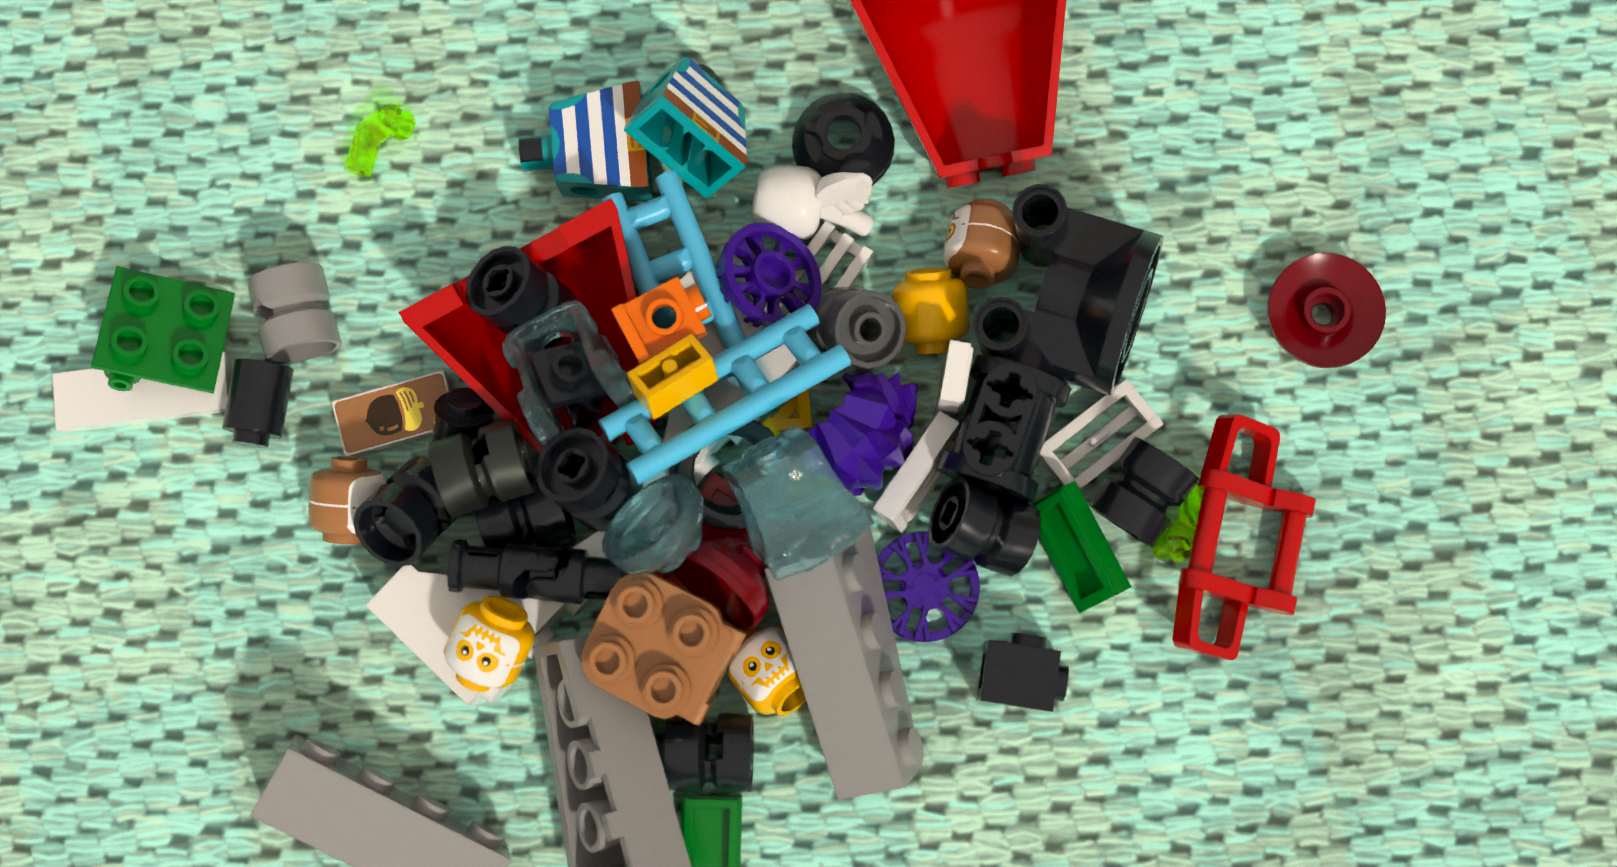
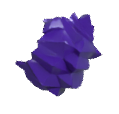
(868, 430)

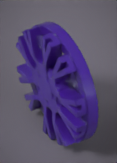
(767, 273)
(926, 587)

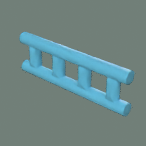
(694, 255)
(761, 394)

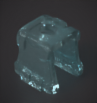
(571, 321)
(794, 503)

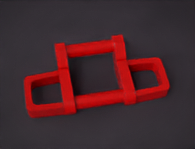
(1255, 492)

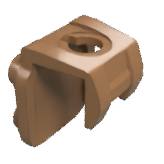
(660, 647)

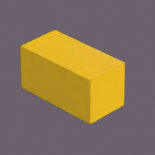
(673, 376)

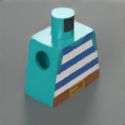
(692, 126)
(590, 146)

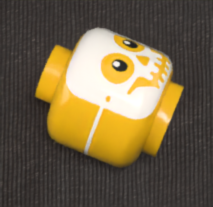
(489, 643)
(766, 672)

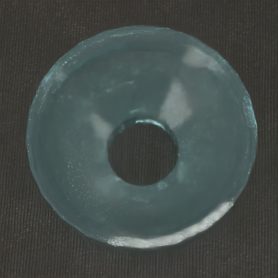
(656, 527)

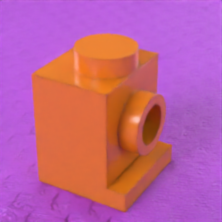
(637, 318)

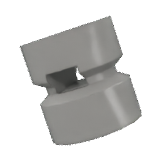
(293, 312)

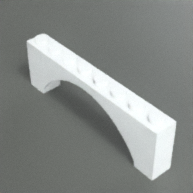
(424, 611)

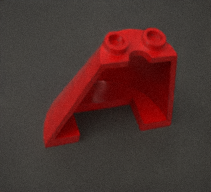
(972, 77)
(582, 254)

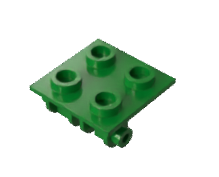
(162, 332)

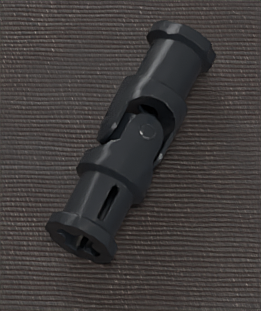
(532, 572)

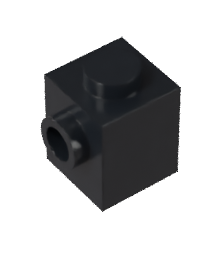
(1022, 673)

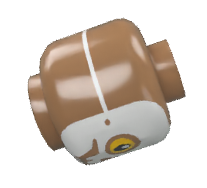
(982, 243)
(337, 494)

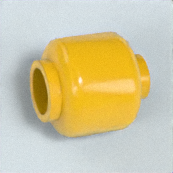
(933, 308)

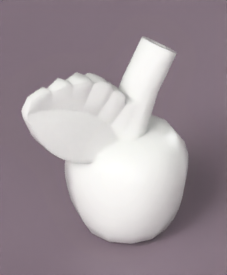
(801, 197)

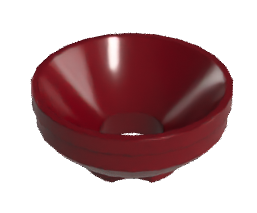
(729, 578)

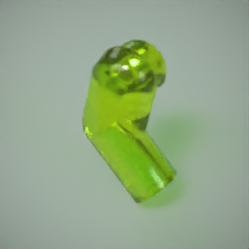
(372, 132)
(1178, 540)

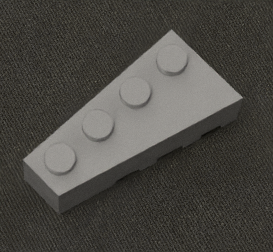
(851, 670)
(605, 770)
(367, 819)

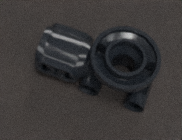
(1076, 335)

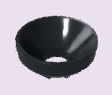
(869, 156)

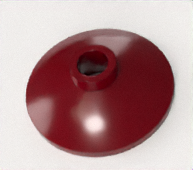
(1349, 295)

